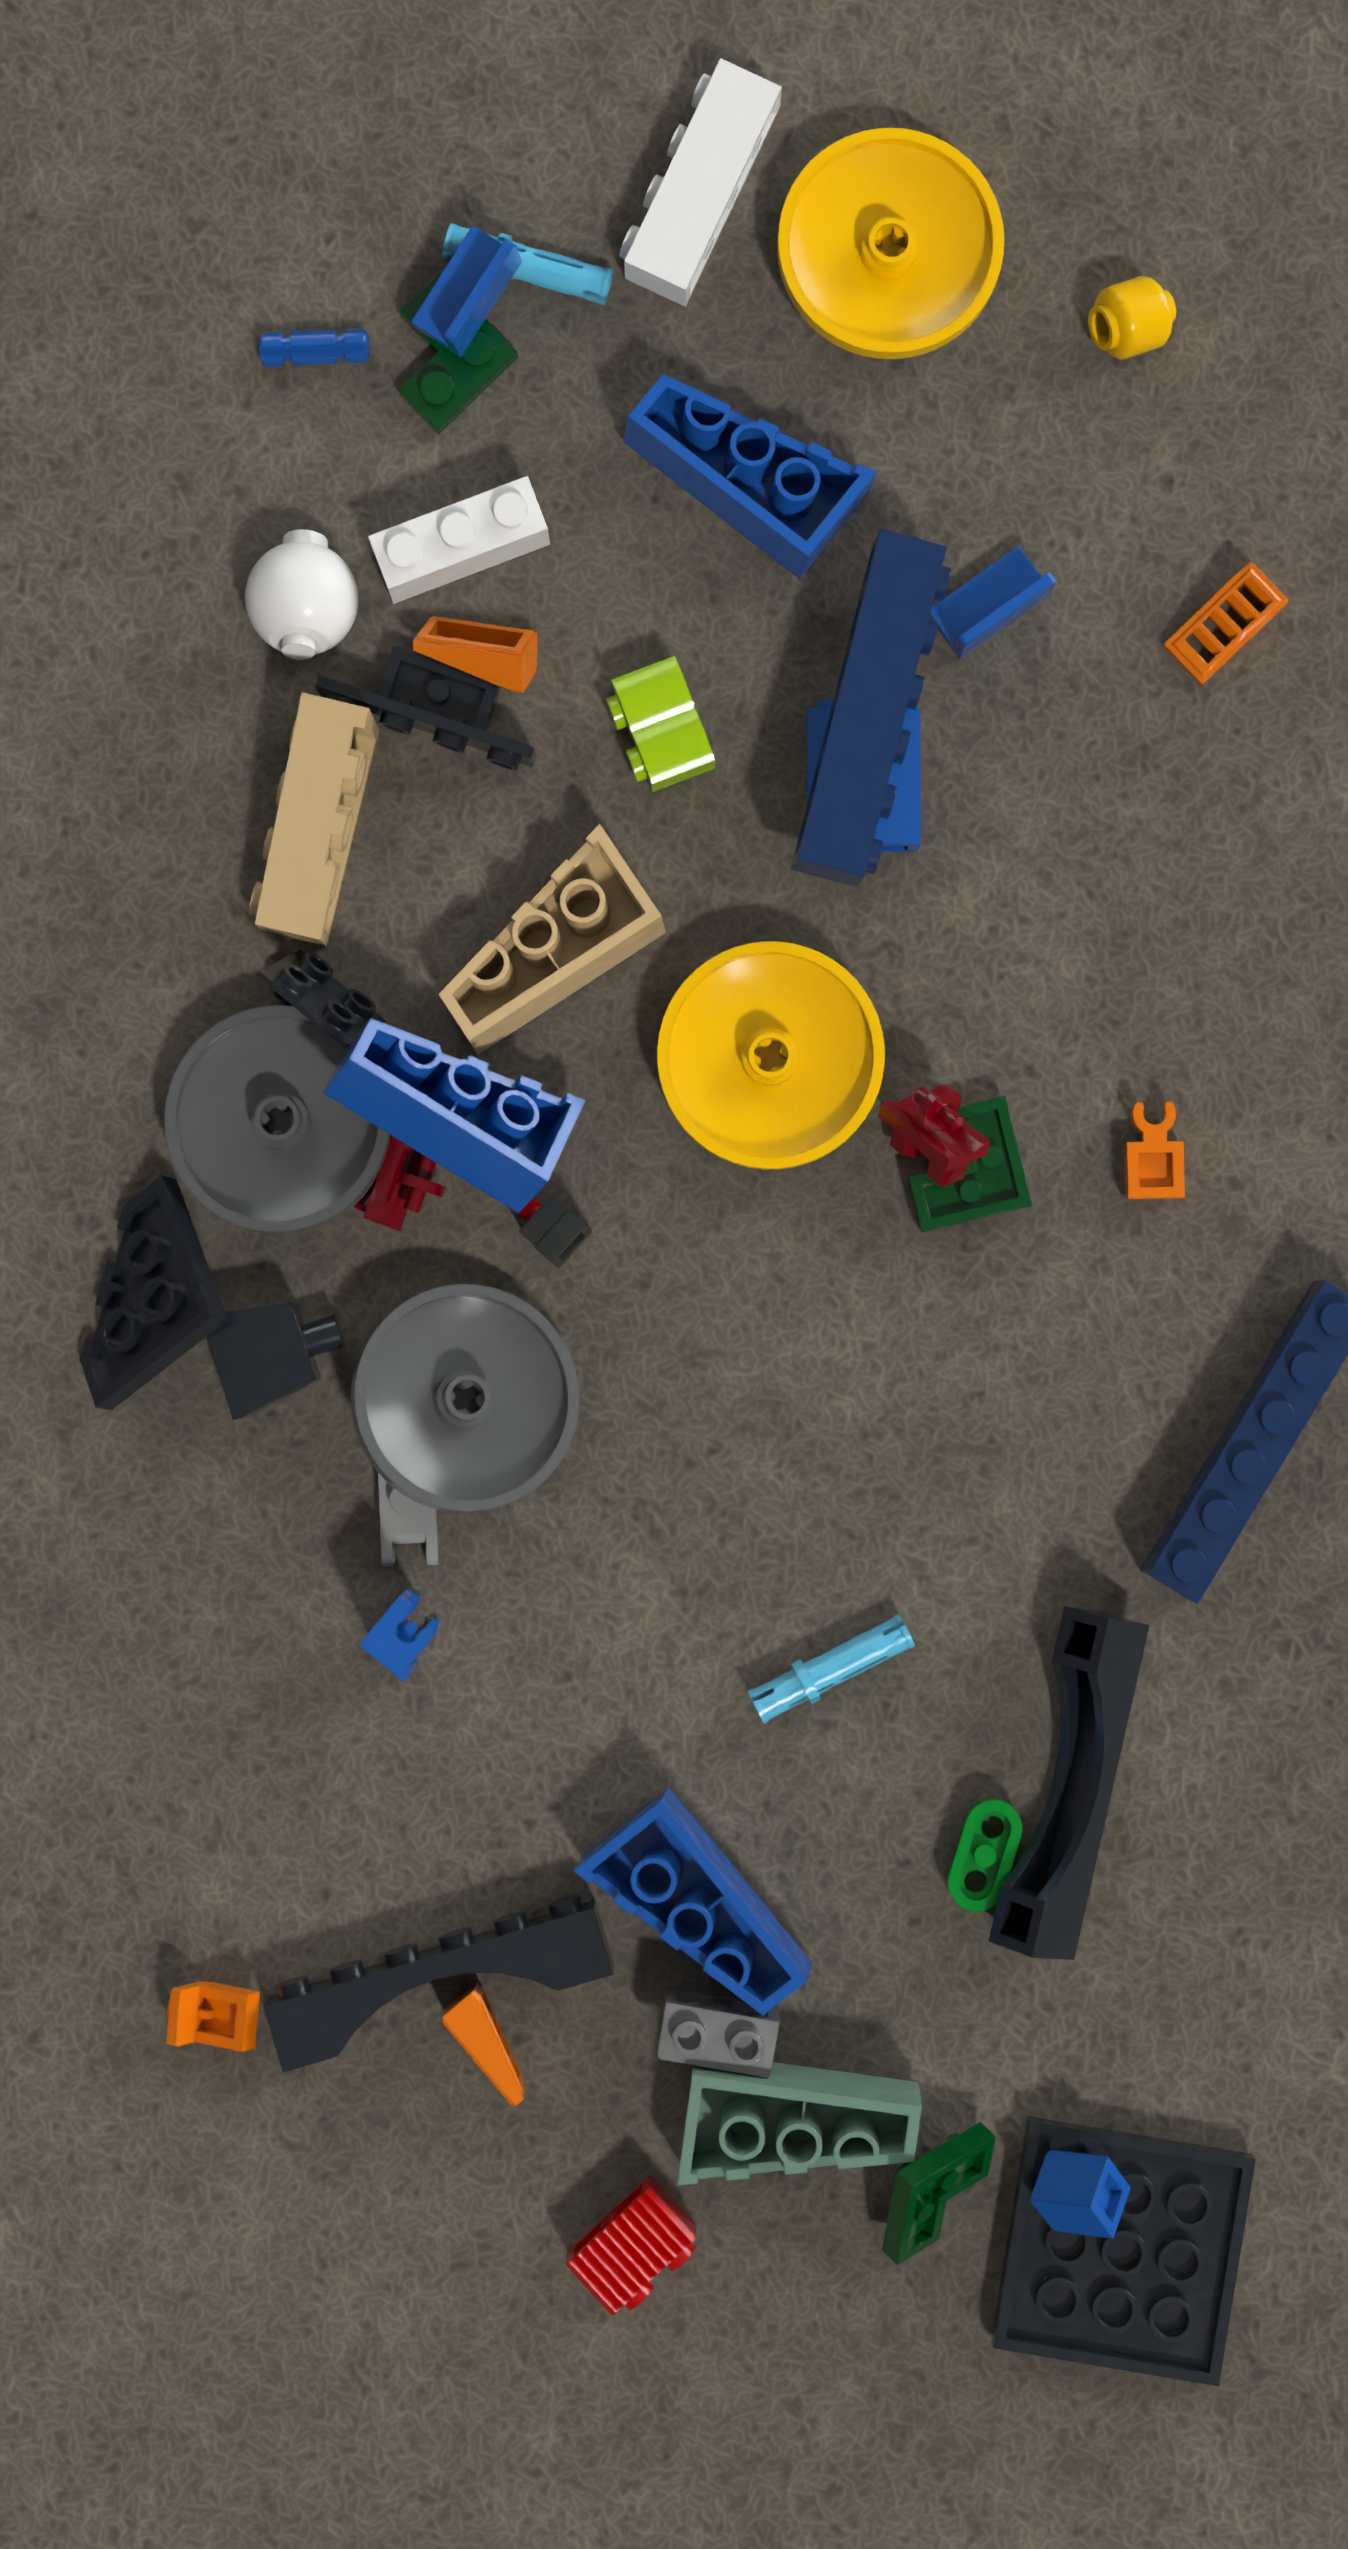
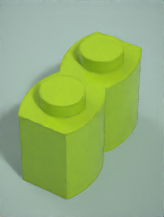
(662, 725)

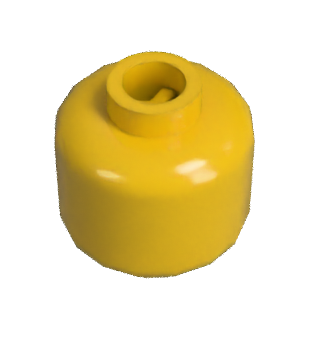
(1132, 317)

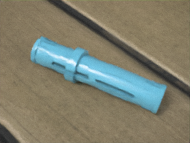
(547, 268)
(830, 1669)

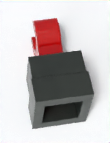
(553, 1230)

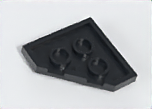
(157, 1304)

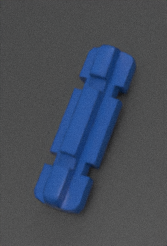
(314, 347)

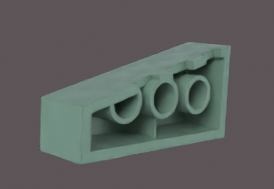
(795, 2122)

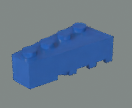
(748, 472)
(456, 1111)
(691, 1894)

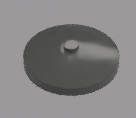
(259, 1132)
(465, 1398)

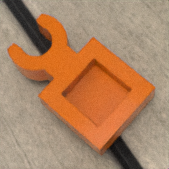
(1154, 1165)

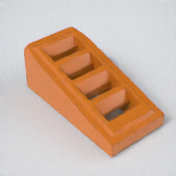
(1261, 589)
(484, 650)
(480, 2035)

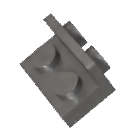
(717, 2033)

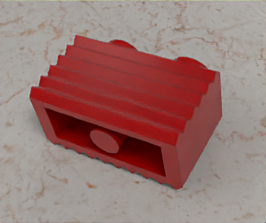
(632, 2247)

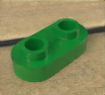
(984, 1853)

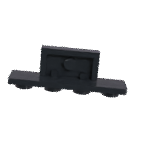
(437, 701)

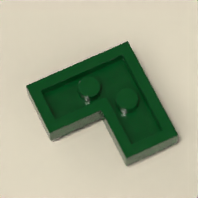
(448, 382)
(990, 1183)
(927, 2184)

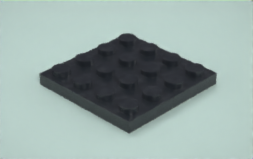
(1154, 2292)

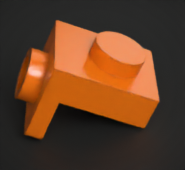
(213, 2016)

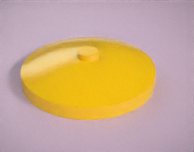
(890, 243)
(770, 1055)

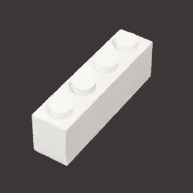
(701, 182)

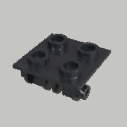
(308, 985)

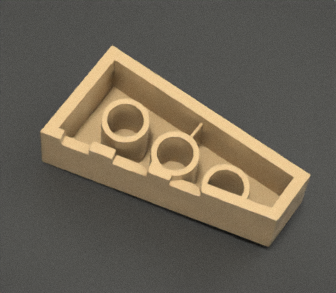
(314, 819)
(555, 944)

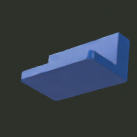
(467, 290)
(990, 601)

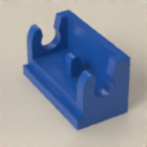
(394, 1642)

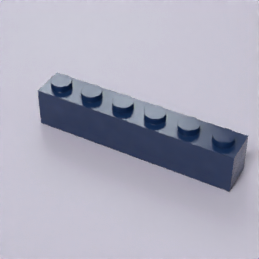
(870, 708)
(1253, 1444)

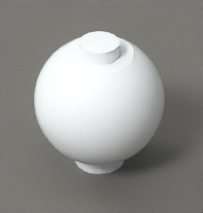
(301, 596)

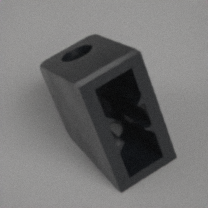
(269, 1354)

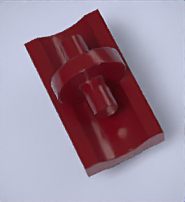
(931, 1126)
(399, 1186)

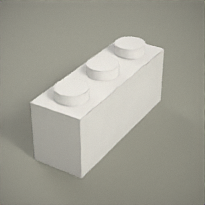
(460, 539)

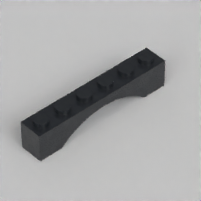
(1049, 1887)
(551, 1949)

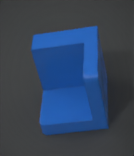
(1080, 2193)

